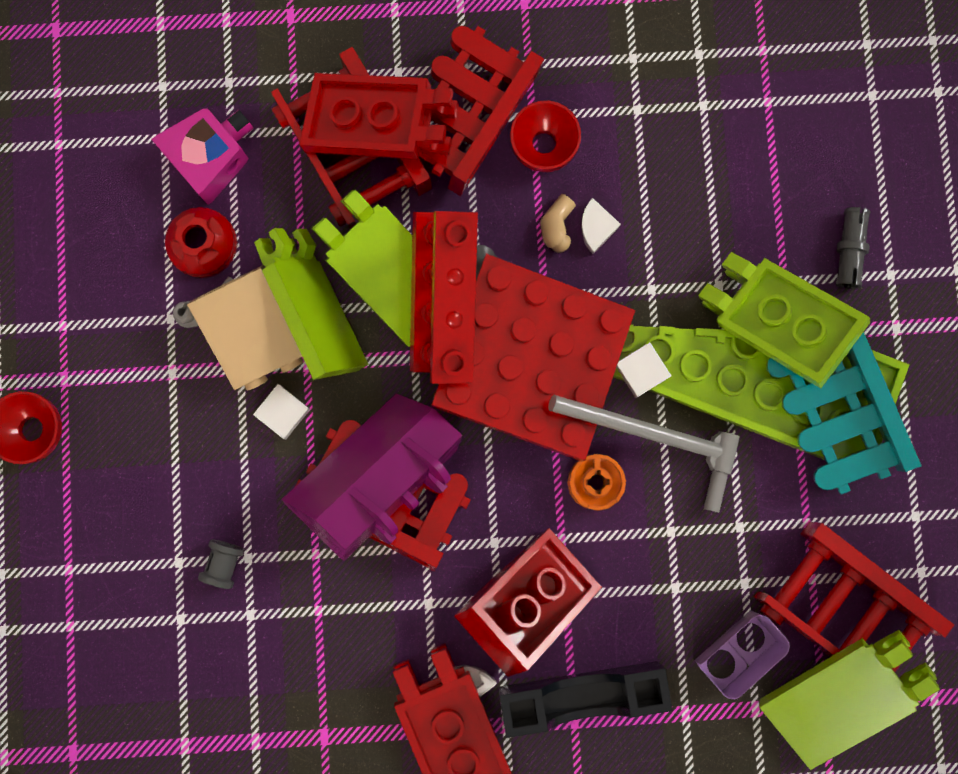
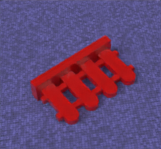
(484, 95)
(432, 530)

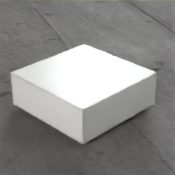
(643, 370)
(281, 411)

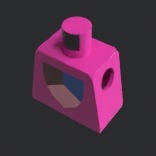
(206, 150)

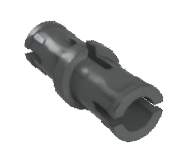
(853, 248)

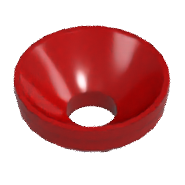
(550, 119)
(213, 255)
(14, 412)

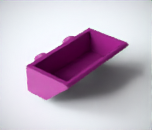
(375, 474)

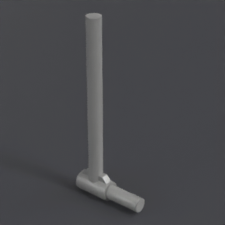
(719, 450)

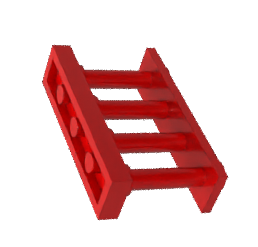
(408, 174)
(443, 295)
(855, 571)

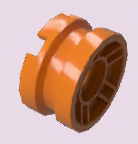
(613, 482)

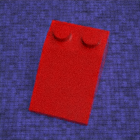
(528, 604)

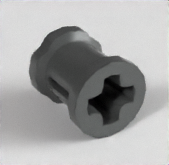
(221, 564)

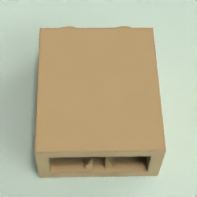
(246, 330)

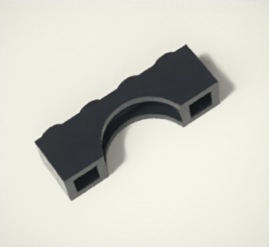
(614, 691)

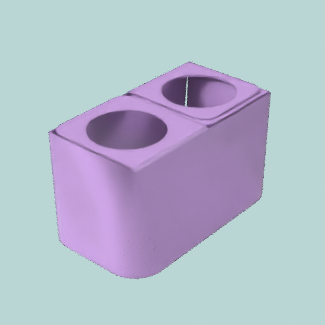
(760, 661)

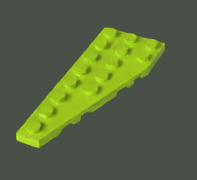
(731, 382)

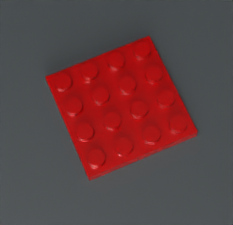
(534, 344)

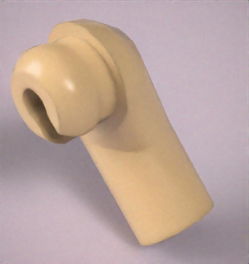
(553, 224)

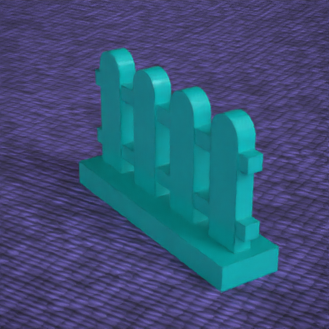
(879, 413)

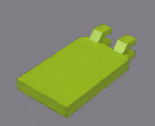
(374, 261)
(309, 305)
(786, 318)
(848, 698)

